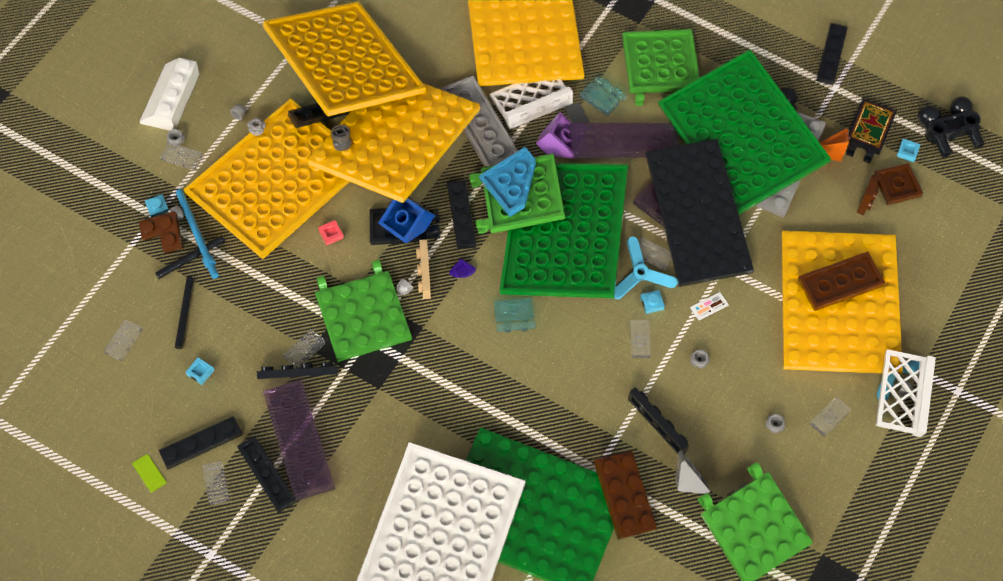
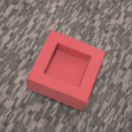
(330, 232)

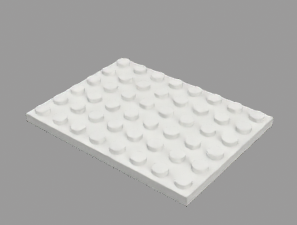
(442, 521)

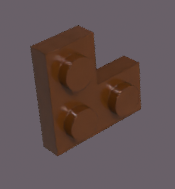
(869, 195)
(163, 226)

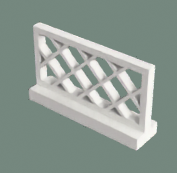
(536, 107)
(922, 398)

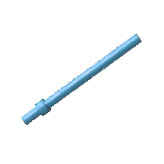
(208, 259)

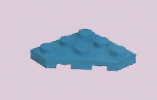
(511, 181)

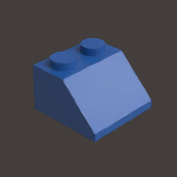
(406, 219)

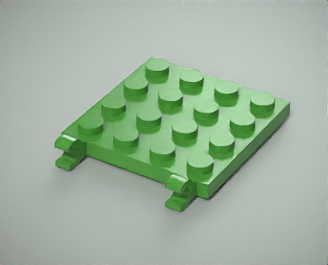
(659, 61)
(542, 205)
(362, 314)
(755, 526)

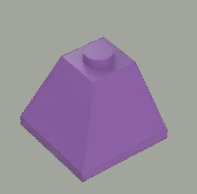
(556, 138)

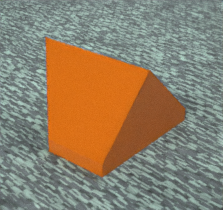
(836, 145)

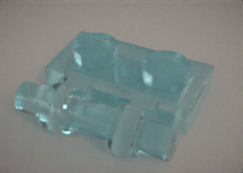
(599, 98)
(514, 310)

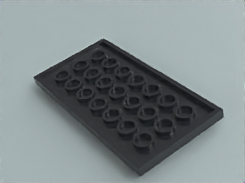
(698, 213)

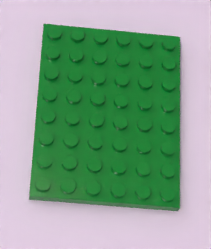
(755, 125)
(573, 253)
(560, 514)

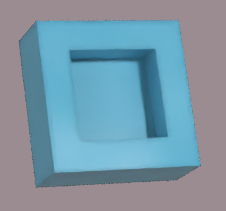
(908, 150)
(156, 206)
(652, 301)
(199, 371)

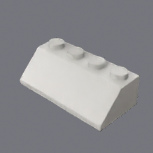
(171, 94)

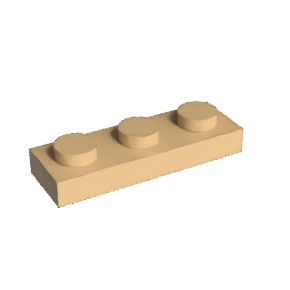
(423, 269)

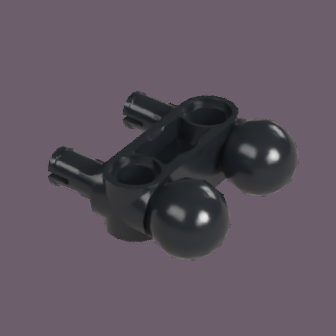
(951, 126)

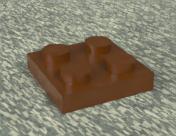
(898, 184)

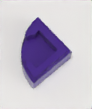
(462, 269)

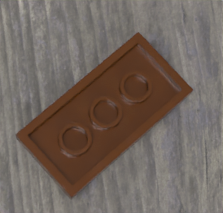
(841, 281)
(625, 495)

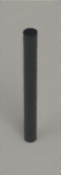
(187, 258)
(184, 313)

